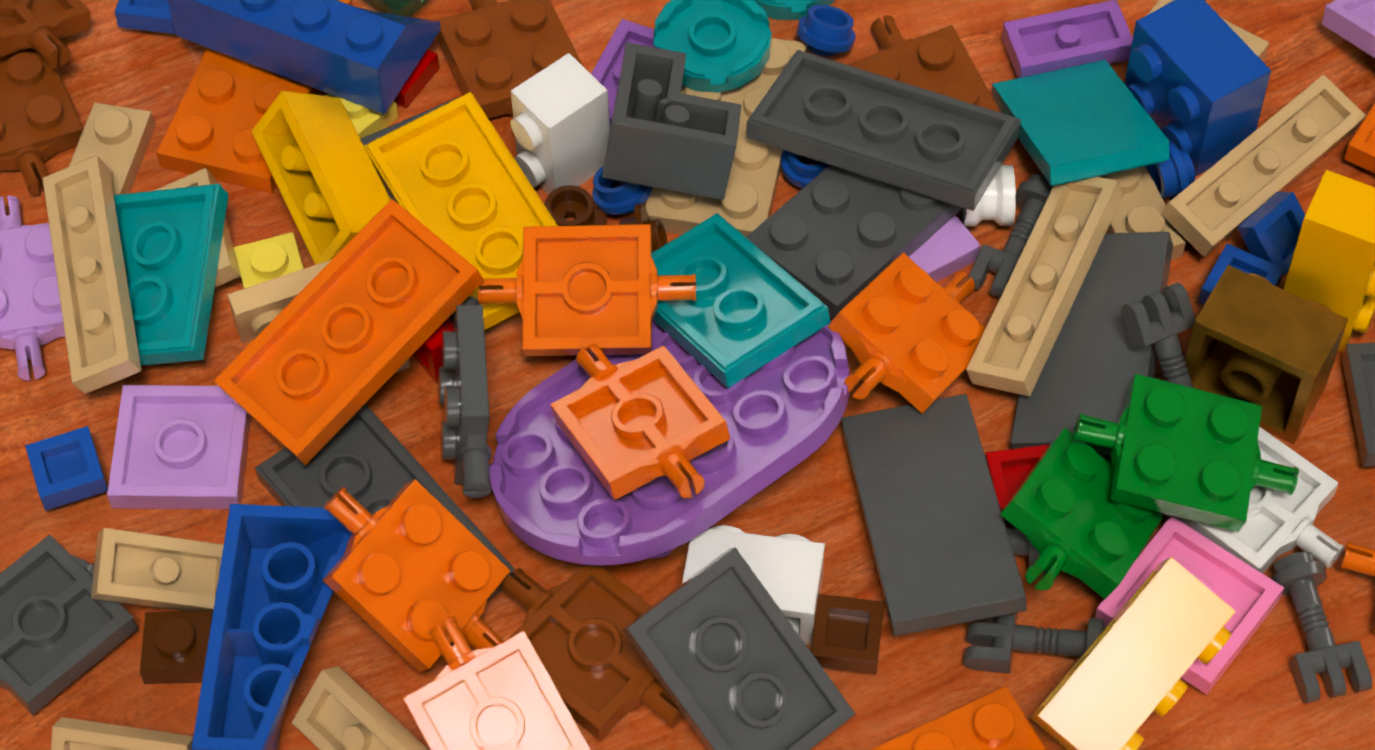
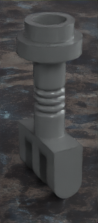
(1031, 198)
(1157, 323)
(1299, 577)
(1001, 635)

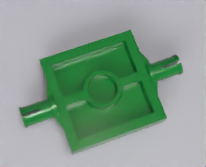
(1186, 453)
(1072, 520)

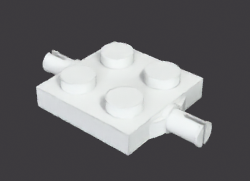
(1277, 519)

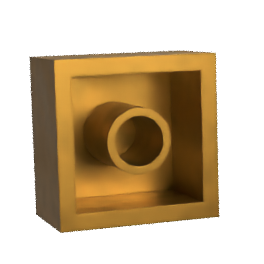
(1264, 349)

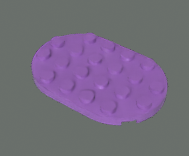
(568, 514)

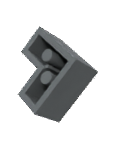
(667, 135)

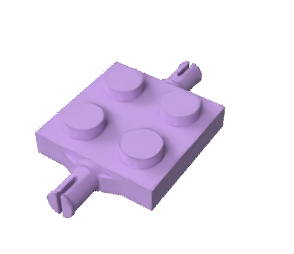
(27, 290)

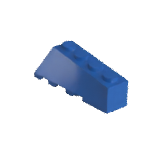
(313, 42)
(264, 620)

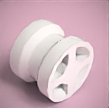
(997, 202)

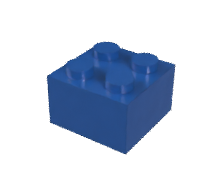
(1196, 80)

